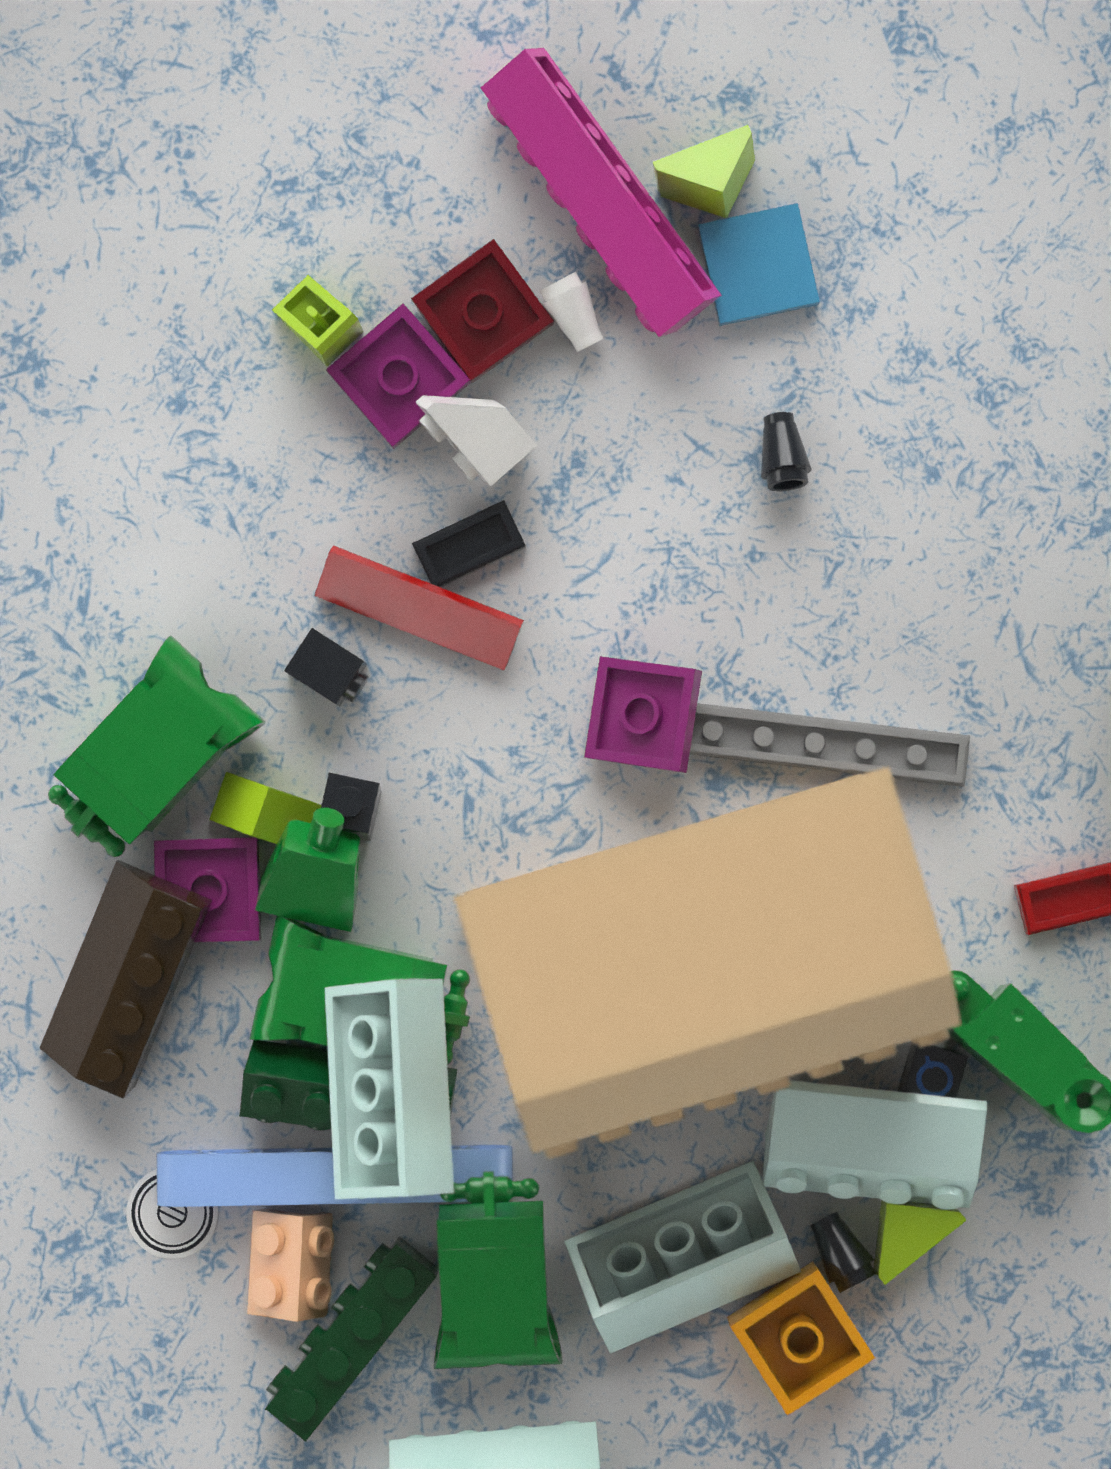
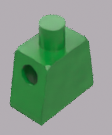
(313, 873)

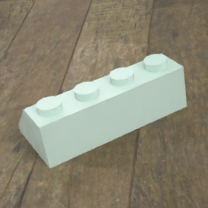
(389, 1089)
(874, 1144)
(681, 1257)
(519, 1447)

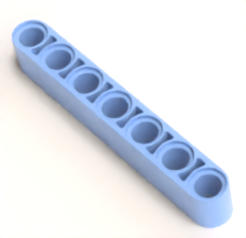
(290, 1176)

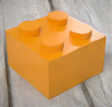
(800, 1338)

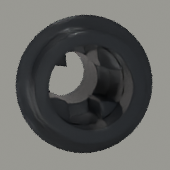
(783, 453)
(841, 1253)

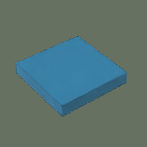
(759, 264)

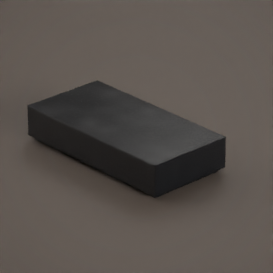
(469, 545)

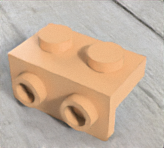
(290, 1265)

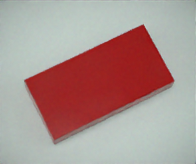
(1065, 898)

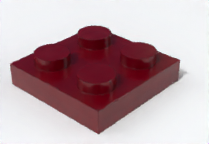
(482, 311)

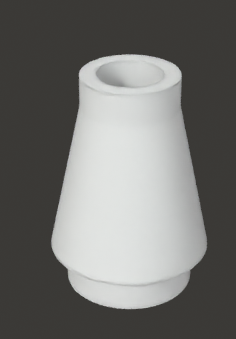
(572, 310)

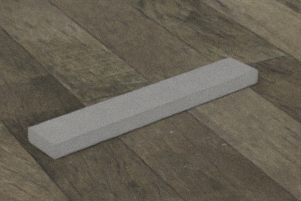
(829, 744)

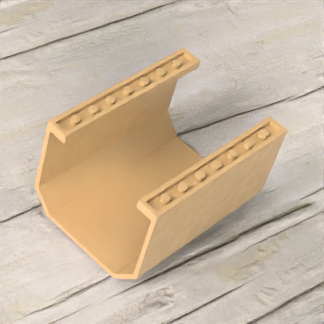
(710, 962)

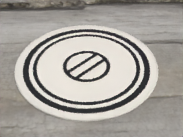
(167, 1230)

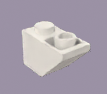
(480, 431)

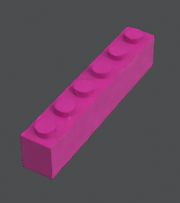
(599, 192)

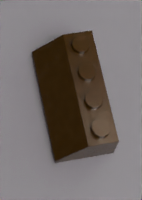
(124, 978)

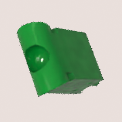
(150, 751)
(310, 961)
(1030, 1055)
(494, 1277)

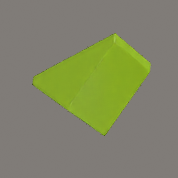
(708, 173)
(318, 320)
(258, 808)
(908, 1233)

